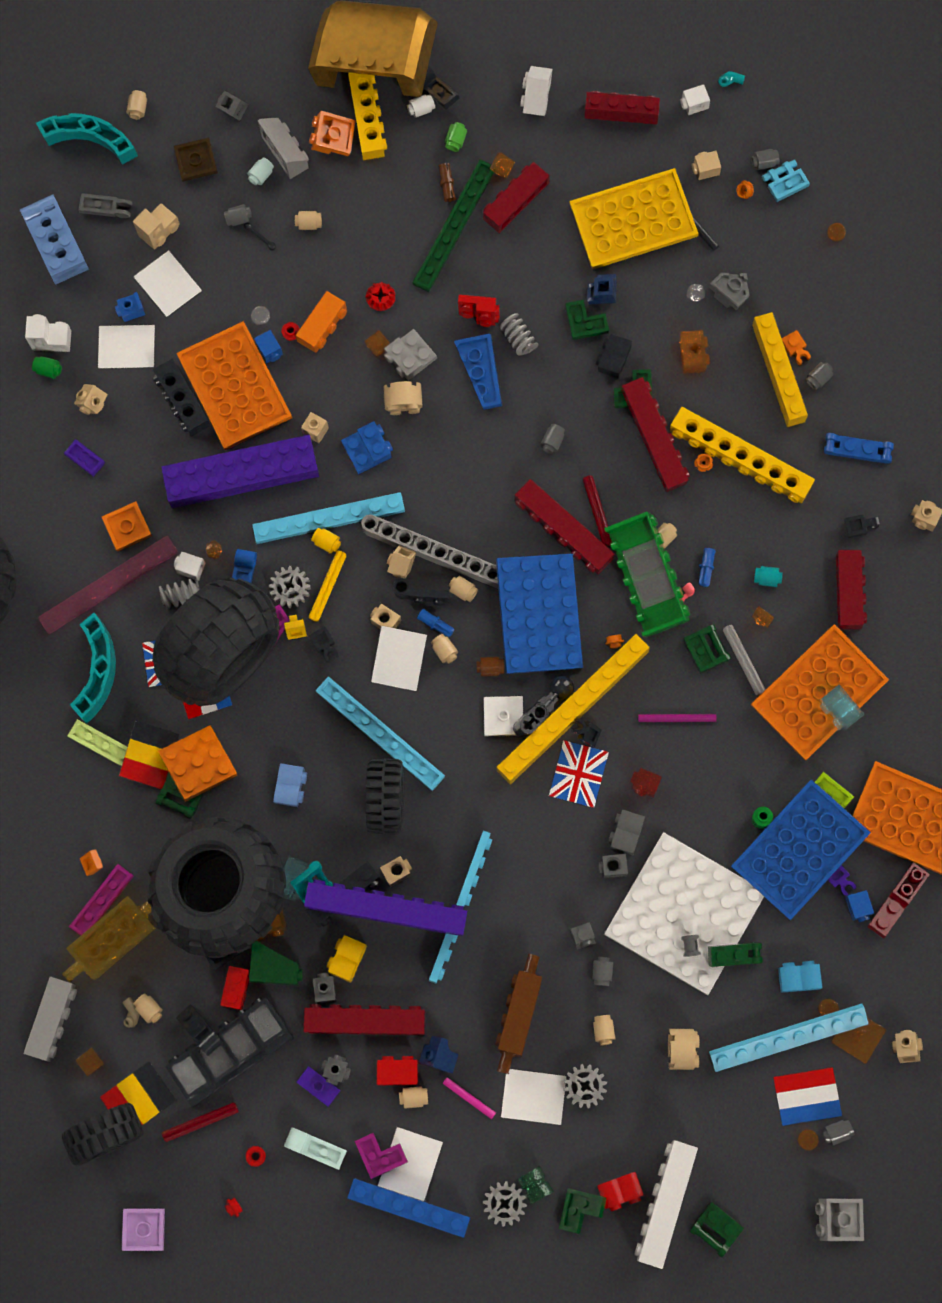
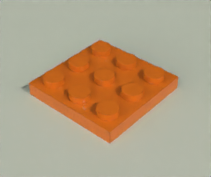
(197, 763)

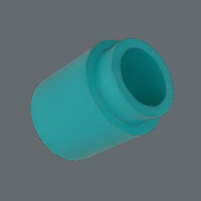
(768, 576)

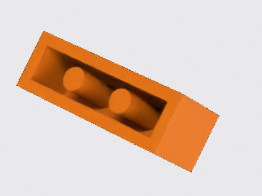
(321, 322)

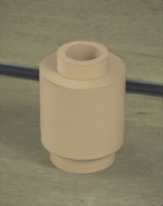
(136, 104)
(308, 220)
(668, 533)
(462, 588)
(444, 649)
(148, 1008)
(604, 1029)
(413, 1097)

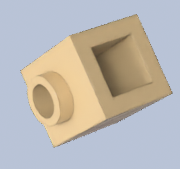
(706, 165)
(401, 562)

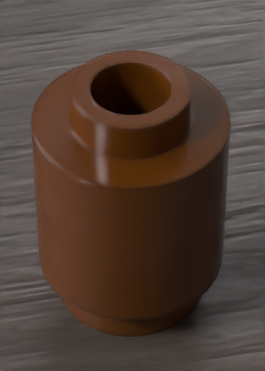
(490, 666)

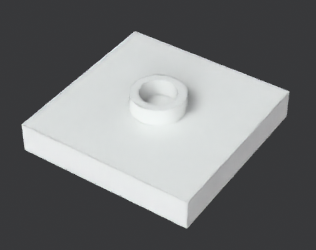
(501, 715)

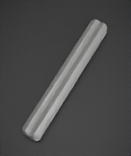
(744, 660)

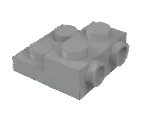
(409, 354)
(840, 1220)

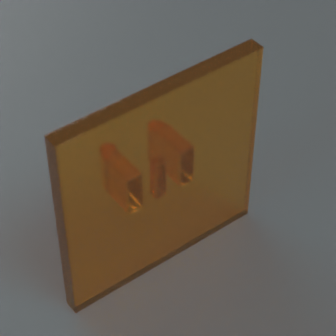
(860, 1041)

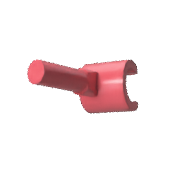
(689, 591)

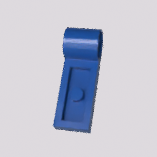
(244, 565)

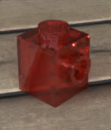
(645, 782)

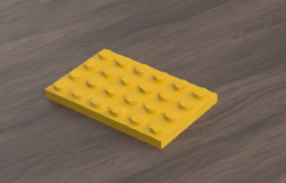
(633, 218)

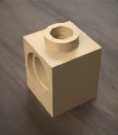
(315, 427)
(394, 619)
(394, 879)

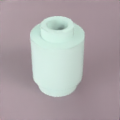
(260, 171)

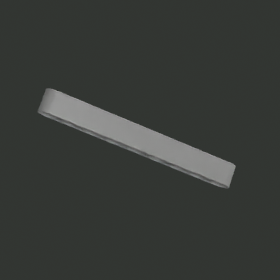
(429, 553)

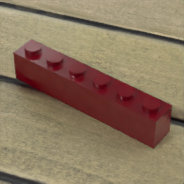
(654, 434)
(564, 527)
(364, 1021)

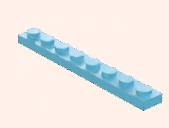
(327, 518)
(380, 733)
(464, 899)
(788, 1037)

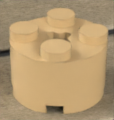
(403, 397)
(682, 1049)

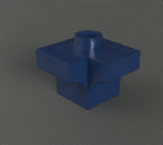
(602, 290)
(438, 1055)

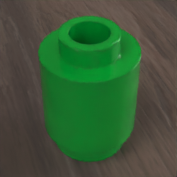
(46, 367)
(758, 822)

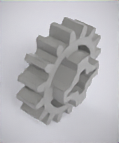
(292, 579)
(577, 1097)
(498, 1196)

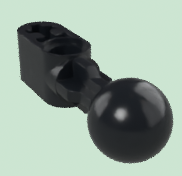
(560, 689)

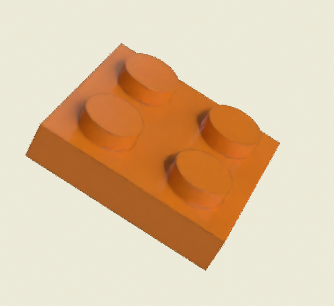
(126, 526)

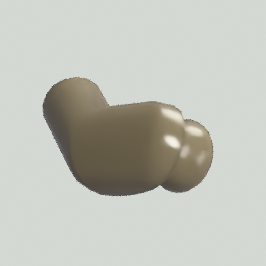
(132, 1016)

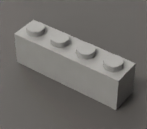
(50, 1018)

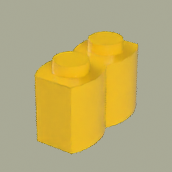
(347, 958)

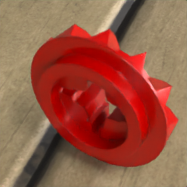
(386, 302)

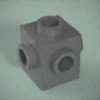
(341, 1075)

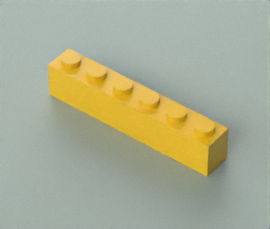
(779, 369)

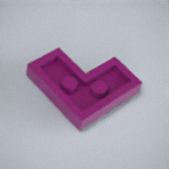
(378, 1161)

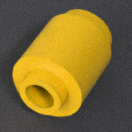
(326, 540)

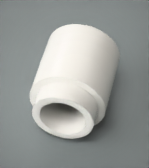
(421, 105)

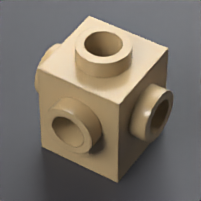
(90, 399)
(926, 515)
(907, 1046)

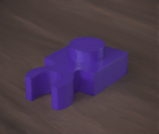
(839, 878)

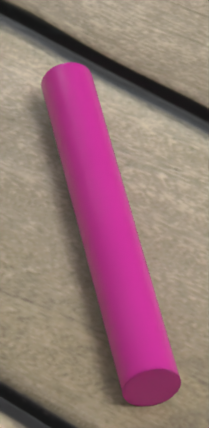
(469, 1098)

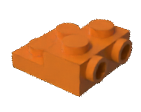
(332, 133)

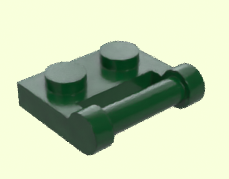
(701, 651)
(171, 788)
(721, 1224)

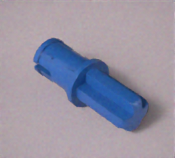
(706, 567)
(435, 623)

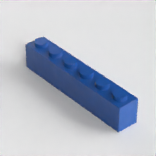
(409, 1208)

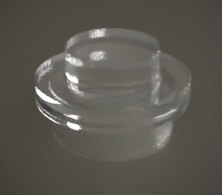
(696, 292)
(260, 315)

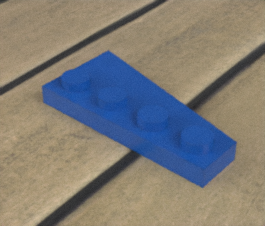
(480, 364)

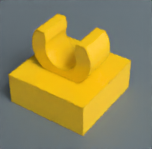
(295, 628)

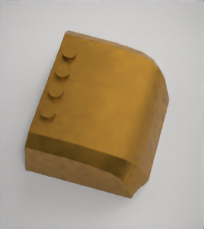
(373, 42)

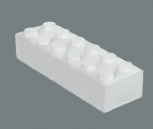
(667, 1204)

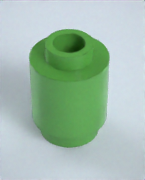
(455, 136)

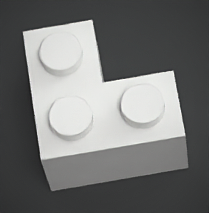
(537, 86)
(47, 336)

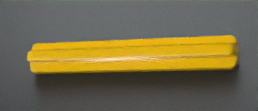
(327, 586)

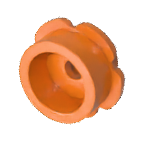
(741, 189)
(703, 467)
(614, 641)

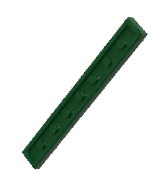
(453, 226)

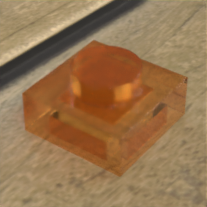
(502, 165)
(377, 343)
(762, 617)
(89, 1062)

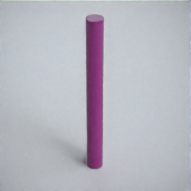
(676, 717)

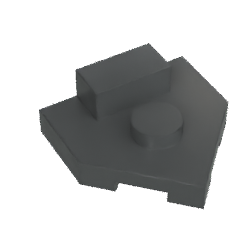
(730, 289)

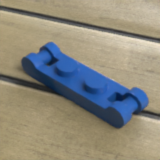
(858, 448)

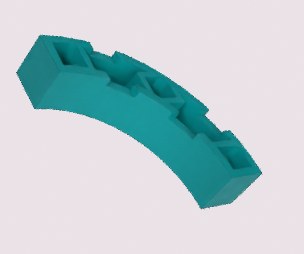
(87, 128)
(101, 672)

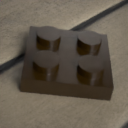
(195, 159)

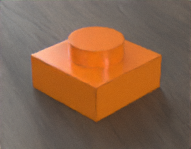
(91, 862)

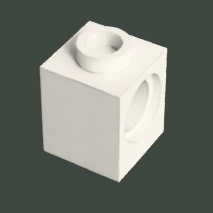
(695, 100)
(189, 565)

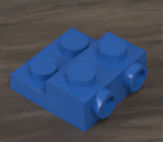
(367, 447)

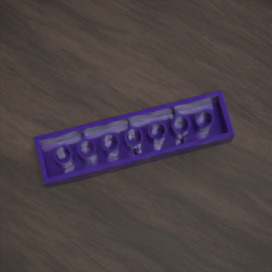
(240, 471)
(385, 909)

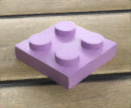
(143, 1229)

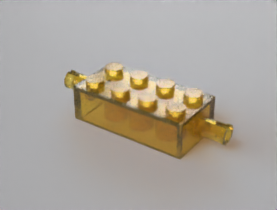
(109, 939)

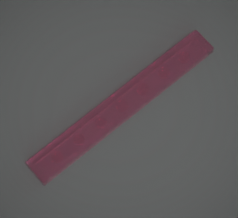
(107, 584)

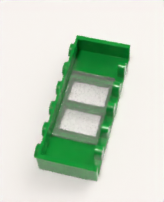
(648, 573)

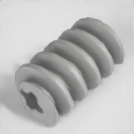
(517, 336)
(178, 593)

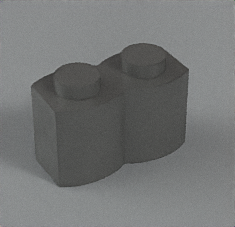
(627, 832)

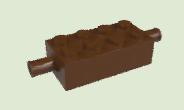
(520, 1013)

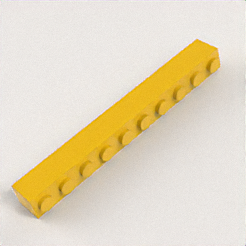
(573, 708)

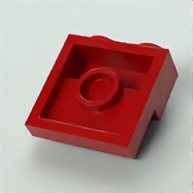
(482, 308)

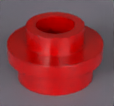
(290, 336)
(251, 1151)
(233, 1207)

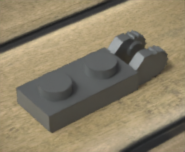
(103, 205)

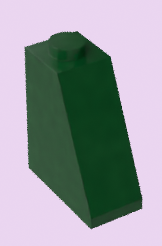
(272, 967)

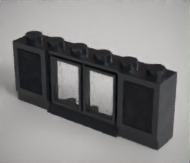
(245, 1041)

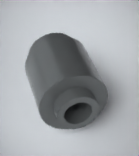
(765, 159)
(238, 215)
(819, 375)
(552, 438)
(602, 971)
(838, 1132)

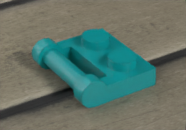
(301, 882)

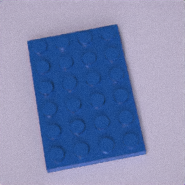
(539, 613)
(800, 849)

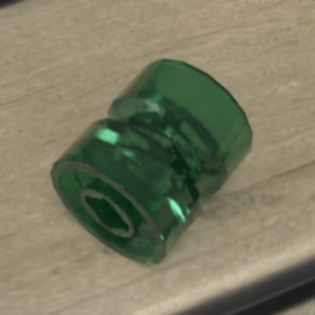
(535, 1185)

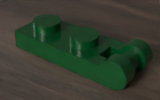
(734, 954)

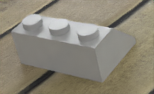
(283, 146)

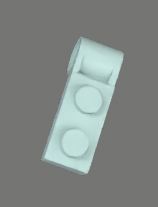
(315, 1148)

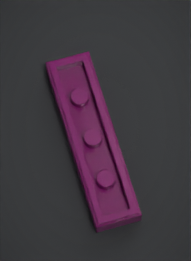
(101, 900)

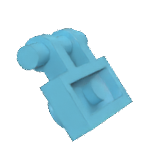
(787, 185)

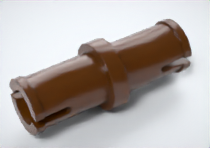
(447, 182)

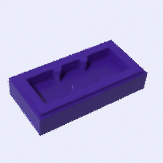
(84, 458)
(318, 1086)

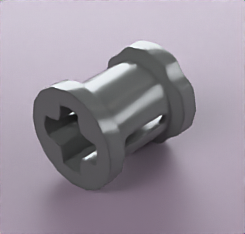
(690, 945)

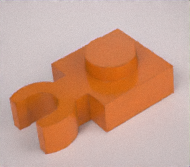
(794, 345)

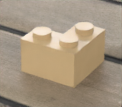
(156, 226)

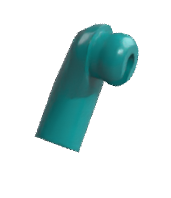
(730, 77)

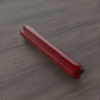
(597, 509)
(200, 1122)

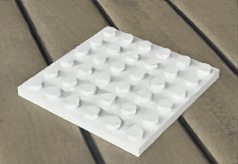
(680, 897)

